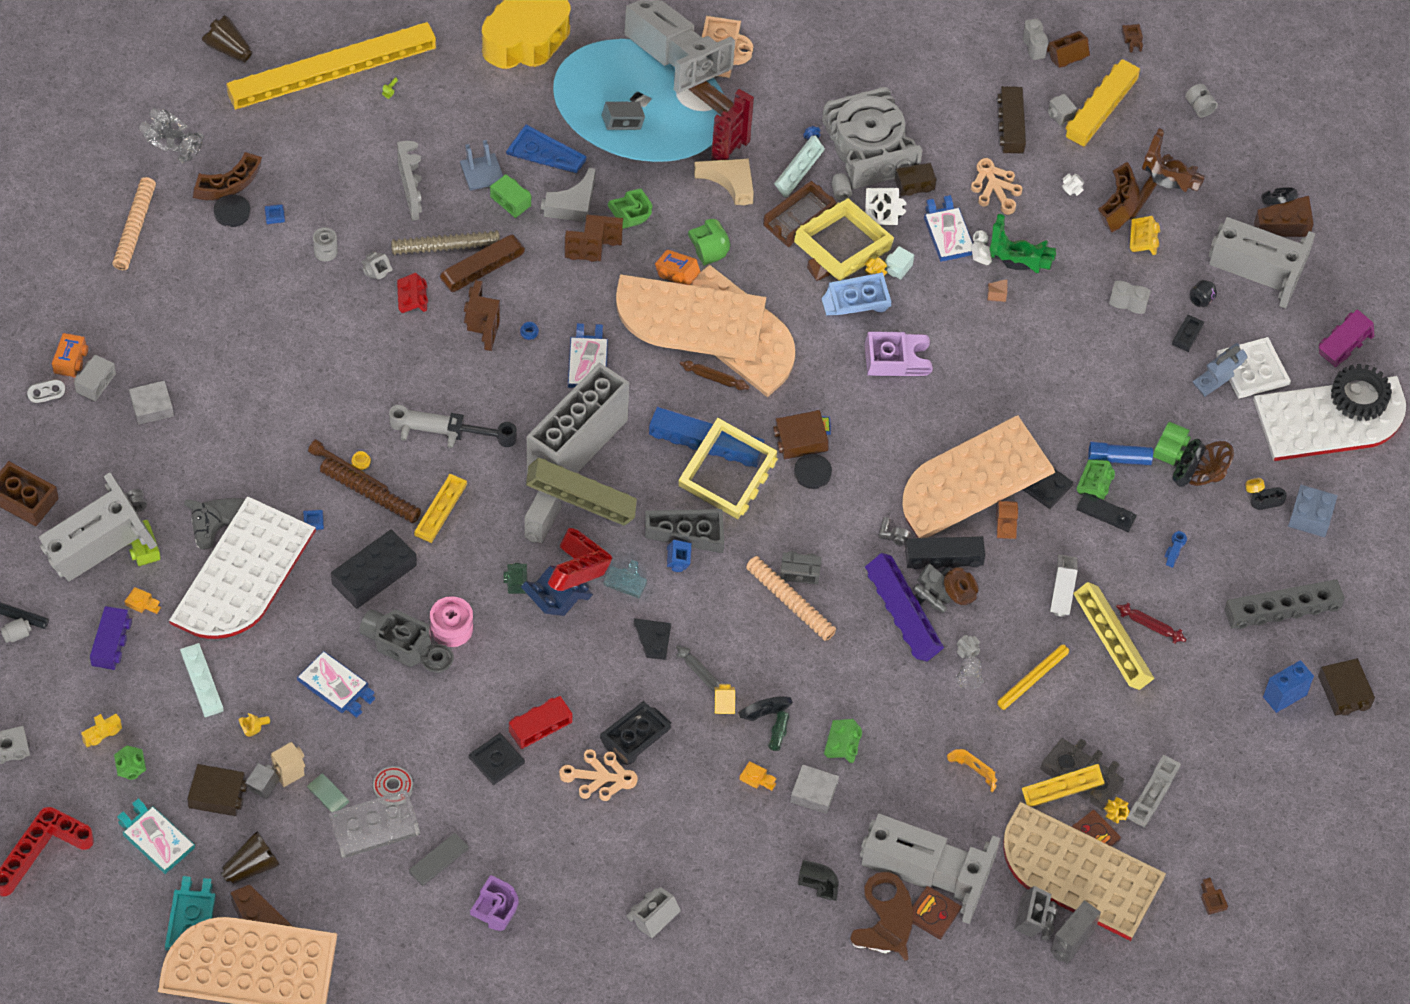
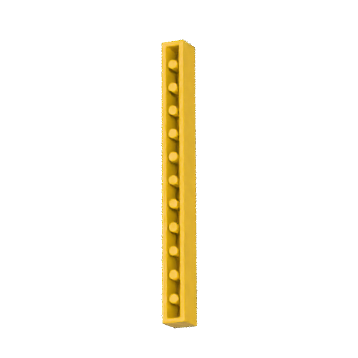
(331, 65)

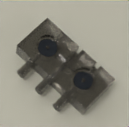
(1069, 758)

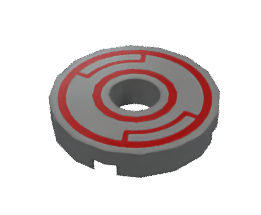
(389, 775)

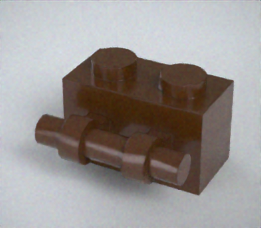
(1069, 49)

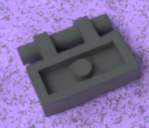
(934, 582)

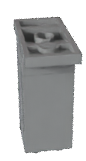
(1260, 256)
(94, 533)

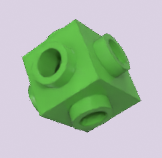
(130, 762)

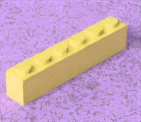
(1113, 636)

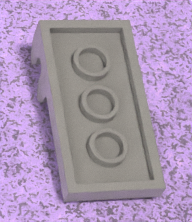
(406, 165)

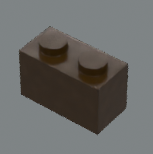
(915, 179)

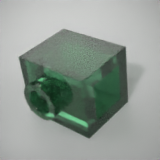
(515, 577)

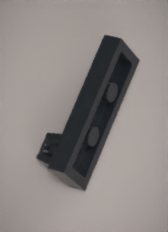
(1106, 512)

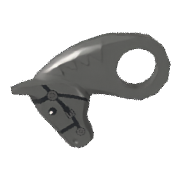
(210, 517)

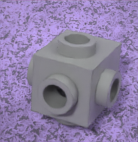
(376, 265)

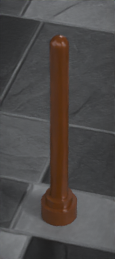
(317, 448)

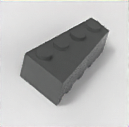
(699, 527)

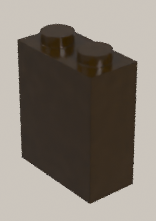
(1346, 687)
(217, 790)

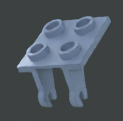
(480, 171)

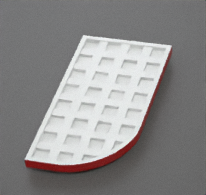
(1310, 425)
(243, 572)

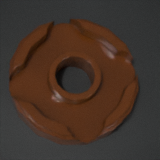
(953, 588)

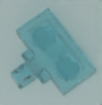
(626, 580)

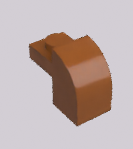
(1006, 519)

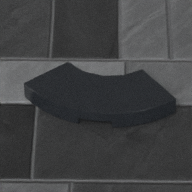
(765, 707)

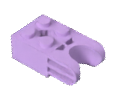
(894, 354)

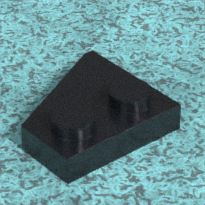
(653, 637)

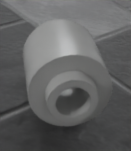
(841, 187)
(15, 630)

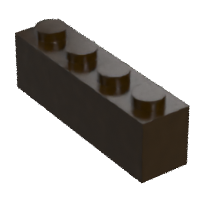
(1012, 120)

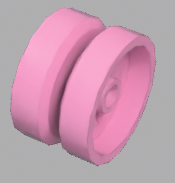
(451, 621)

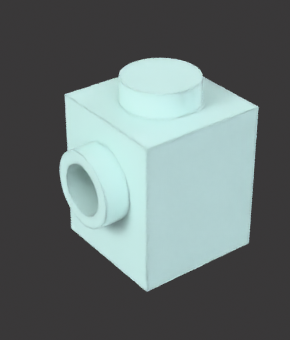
(899, 262)

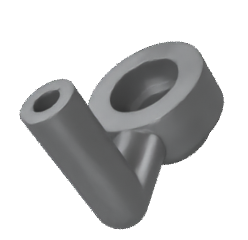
(897, 535)

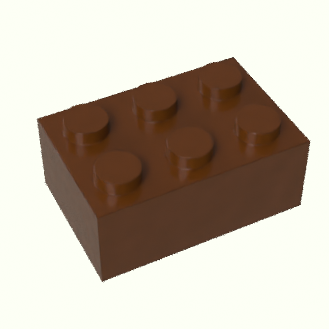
(25, 494)

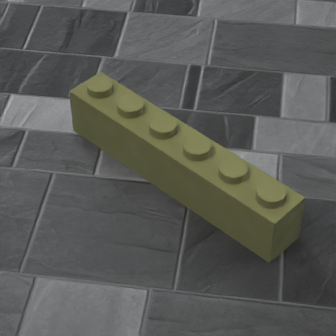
(581, 491)

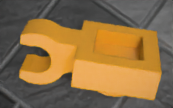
(141, 600)
(756, 775)

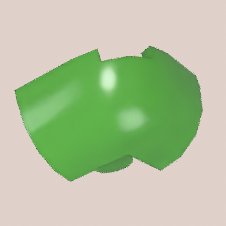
(633, 208)
(710, 241)

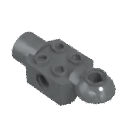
(405, 640)

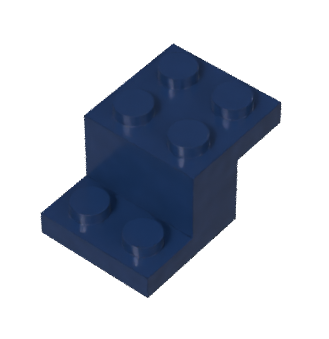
(552, 600)

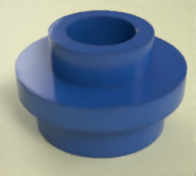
(812, 131)
(529, 326)

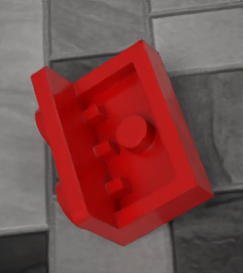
(412, 293)

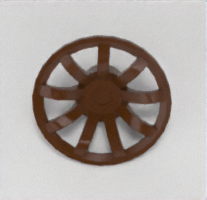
(1215, 468)

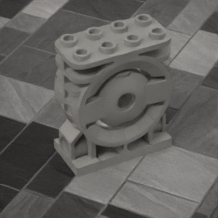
(862, 140)

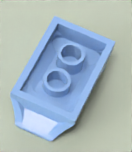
(857, 295)

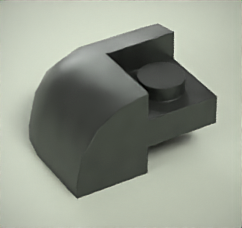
(819, 877)

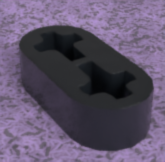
(1268, 498)

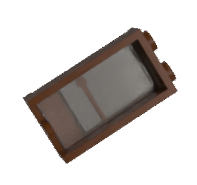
(797, 211)

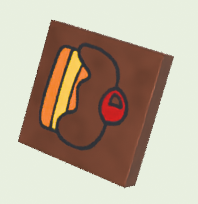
(1098, 828)
(934, 912)

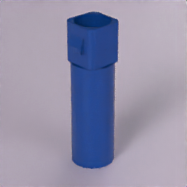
(1120, 453)

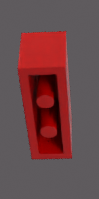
(540, 722)

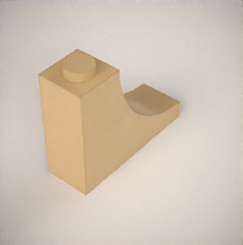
(731, 174)

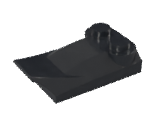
(635, 732)

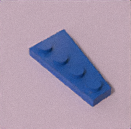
(542, 149)

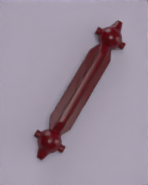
(1151, 623)

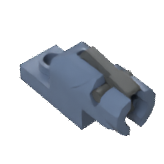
(1220, 370)

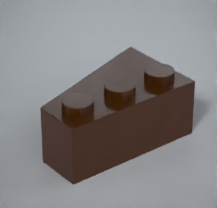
(1287, 218)
(253, 907)

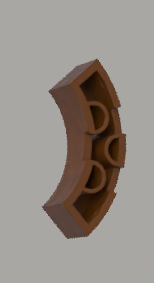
(219, 185)
(1123, 202)

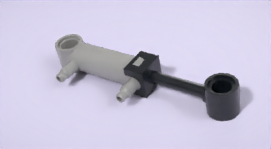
(448, 425)

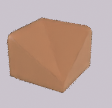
(997, 291)

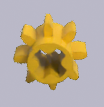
(875, 266)
(1117, 809)

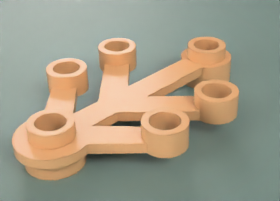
(996, 185)
(601, 777)

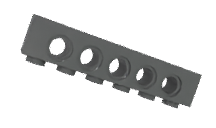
(1291, 597)

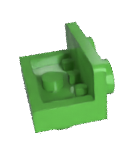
(843, 739)

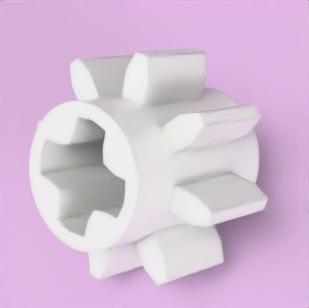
(1073, 184)

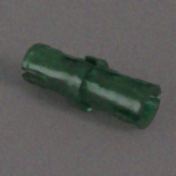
(779, 731)

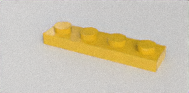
(440, 508)
(1063, 785)

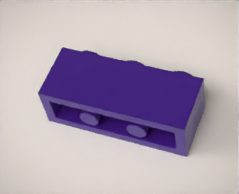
(110, 638)

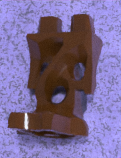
(1170, 172)

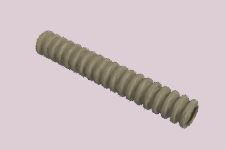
(445, 242)

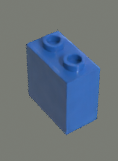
(1288, 686)

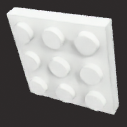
(1260, 371)

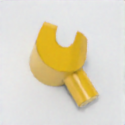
(252, 724)

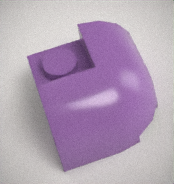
(495, 904)

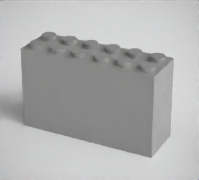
(581, 421)

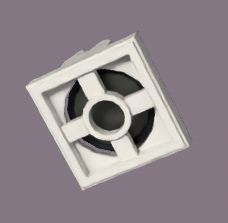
(887, 205)

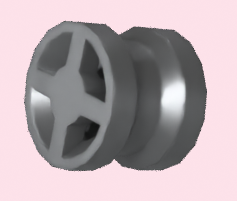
(136, 498)

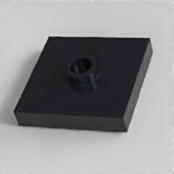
(496, 758)

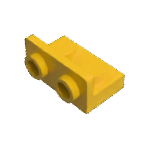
(1144, 234)

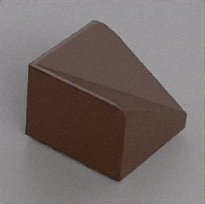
(817, 270)

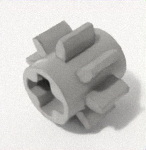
(968, 646)

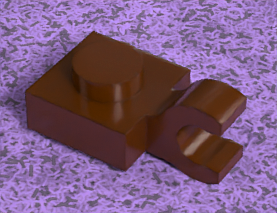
(1212, 899)

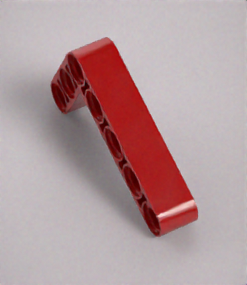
(588, 563)
(36, 844)

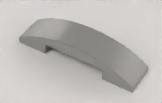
(1154, 791)

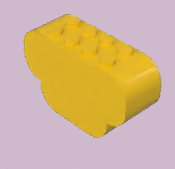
(525, 32)

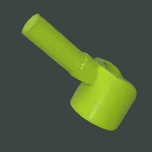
(387, 89)

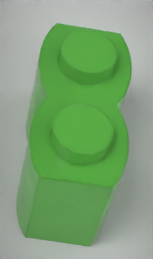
(1171, 443)

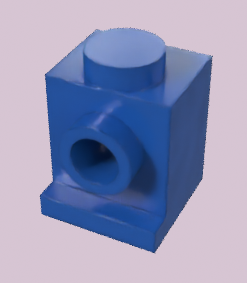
(679, 550)

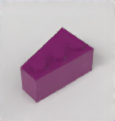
(1346, 338)

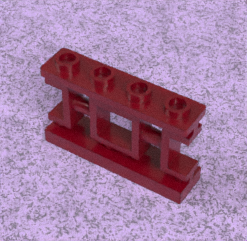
(733, 127)

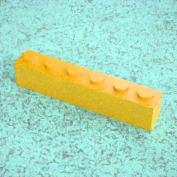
(1102, 102)

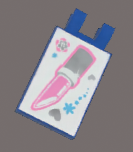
(948, 230)
(586, 353)
(336, 684)

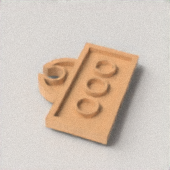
(723, 28)

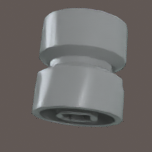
(1201, 100)
(325, 244)

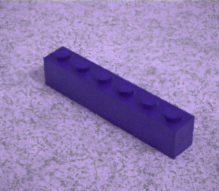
(904, 607)

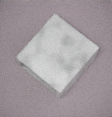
(151, 402)
(814, 789)

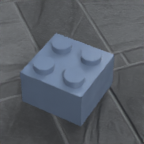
(1312, 511)

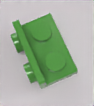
(1096, 478)

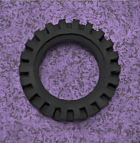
(1367, 410)

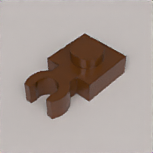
(1133, 35)

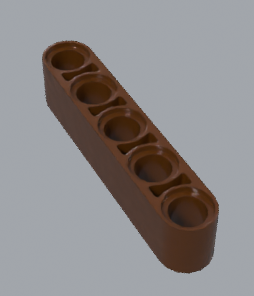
(482, 263)

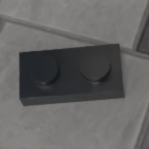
(1188, 333)

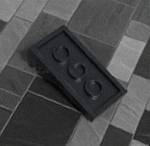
(1049, 489)

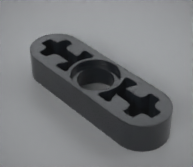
(1184, 469)

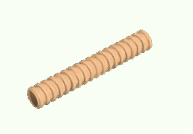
(134, 223)
(791, 598)

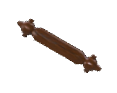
(714, 375)

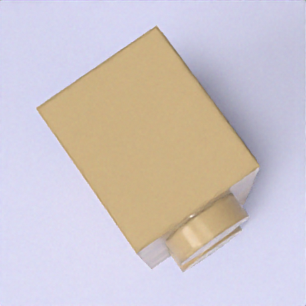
(288, 763)

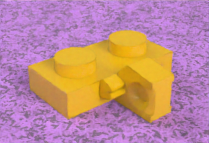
(101, 729)

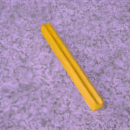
(1032, 677)

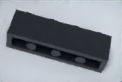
(945, 552)

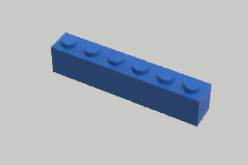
(692, 432)

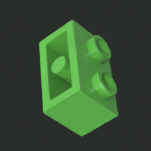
(510, 195)

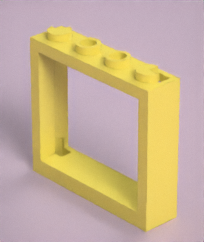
(881, 238)
(751, 492)

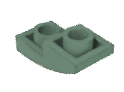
(328, 793)

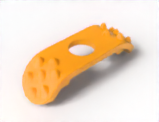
(963, 756)

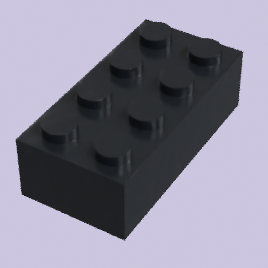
(373, 569)

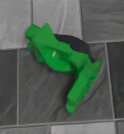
(1025, 255)

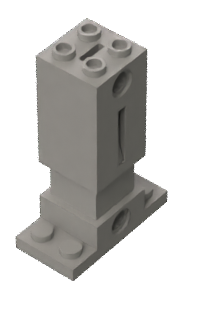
(673, 41)
(928, 861)

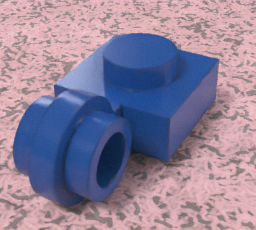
(1178, 539)

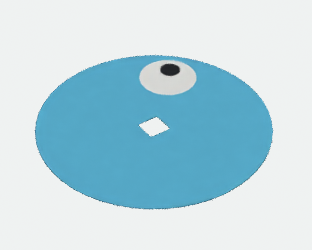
(613, 72)

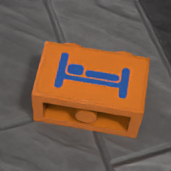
(677, 267)
(69, 355)

